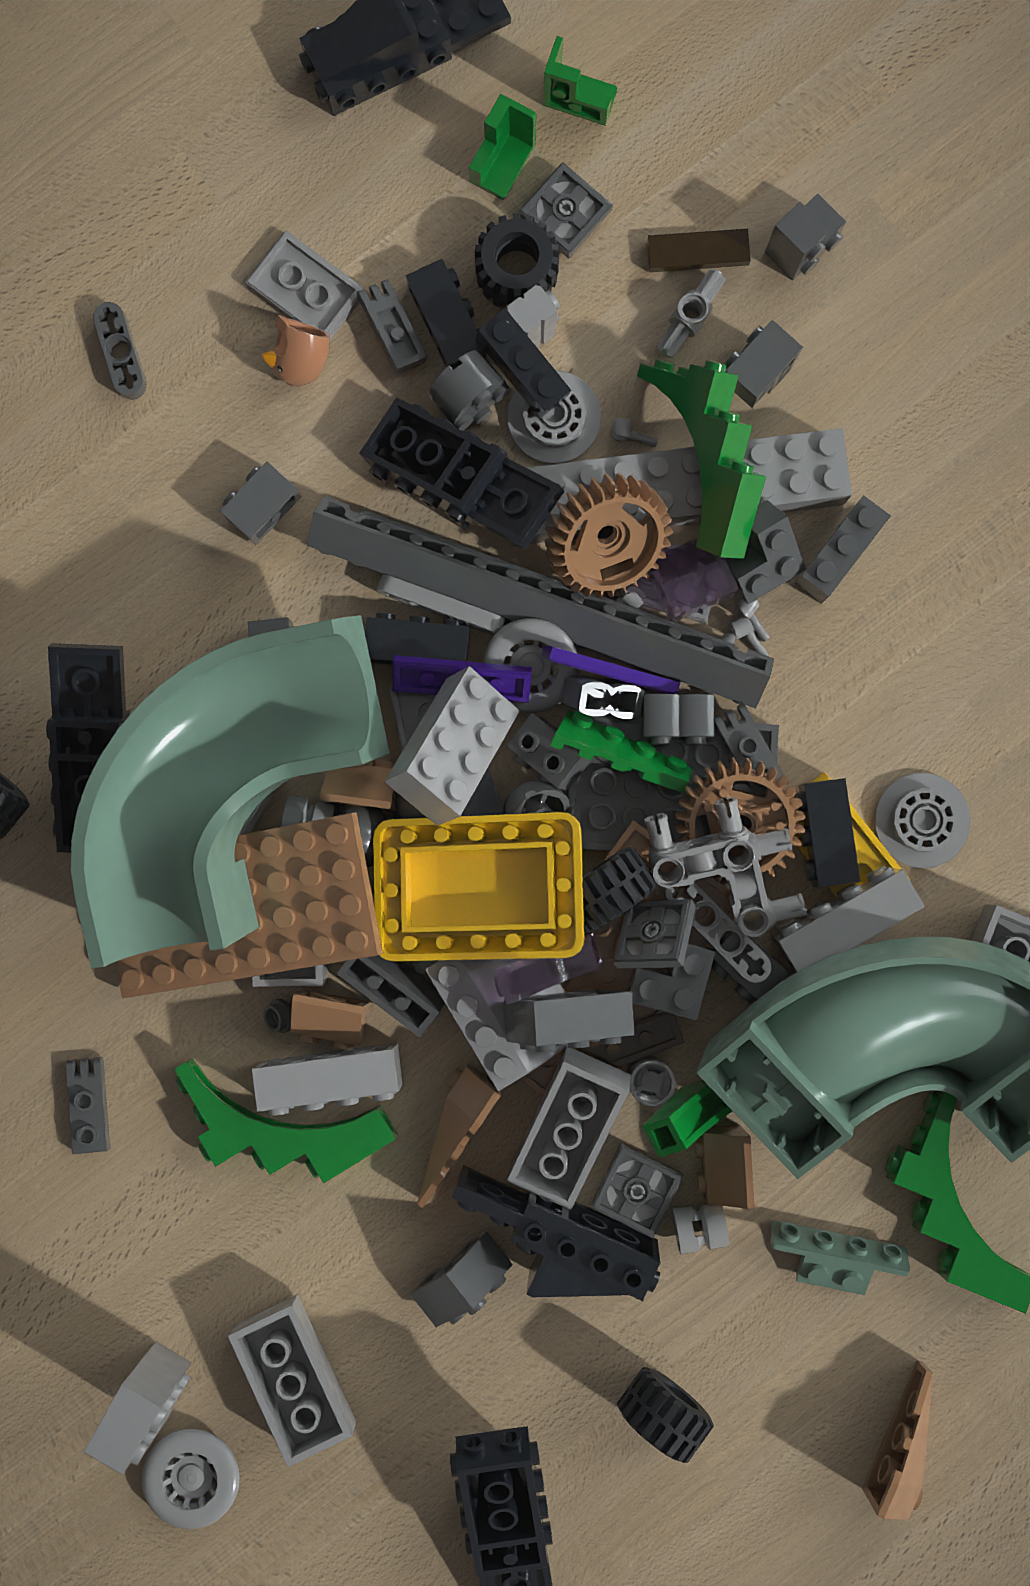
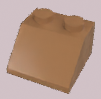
(360, 786)
(328, 1018)
(725, 1167)

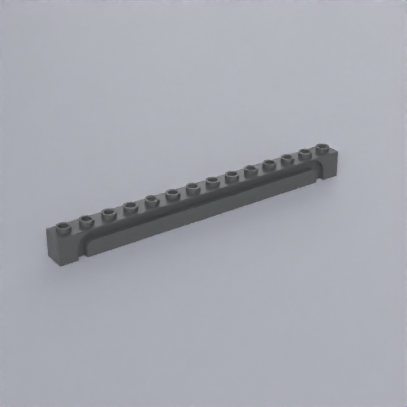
(522, 593)

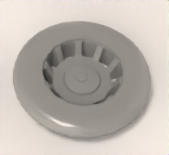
(556, 423)
(529, 656)
(922, 820)
(191, 1478)

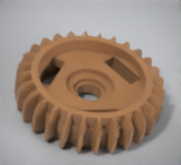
(622, 557)
(765, 813)

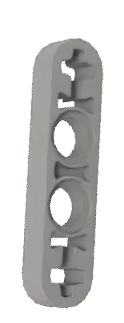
(439, 604)
(720, 926)

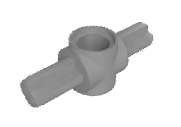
(700, 301)

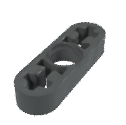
(108, 341)

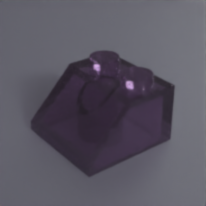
(691, 580)

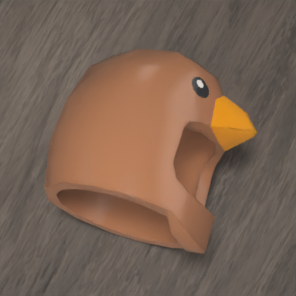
(298, 352)

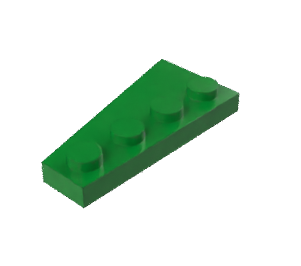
(621, 752)

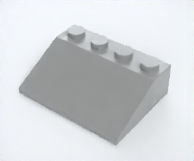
(479, 1012)

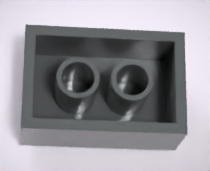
(569, 1019)

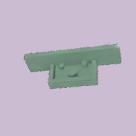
(837, 1258)

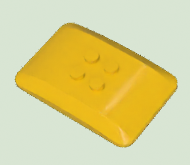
(479, 887)

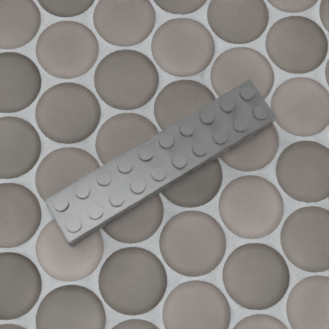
(799, 470)

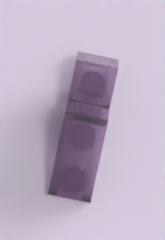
(526, 977)

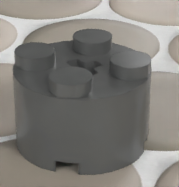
(468, 390)

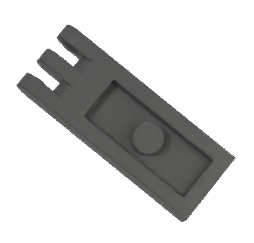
(392, 327)
(746, 741)
(88, 1106)

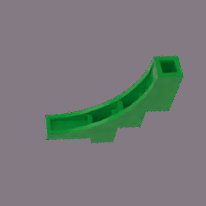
(720, 441)
(684, 1118)
(275, 1143)
(927, 1171)

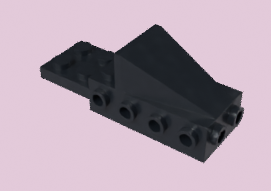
(390, 43)
(459, 474)
(86, 713)
(575, 1248)
(503, 1507)

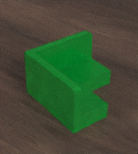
(575, 93)
(506, 147)

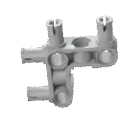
(710, 857)

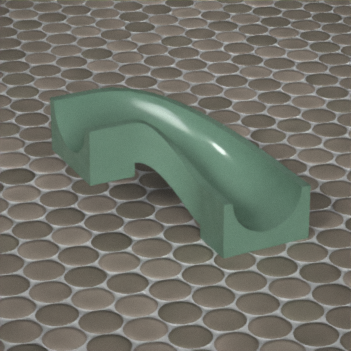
(191, 768)
(872, 1031)

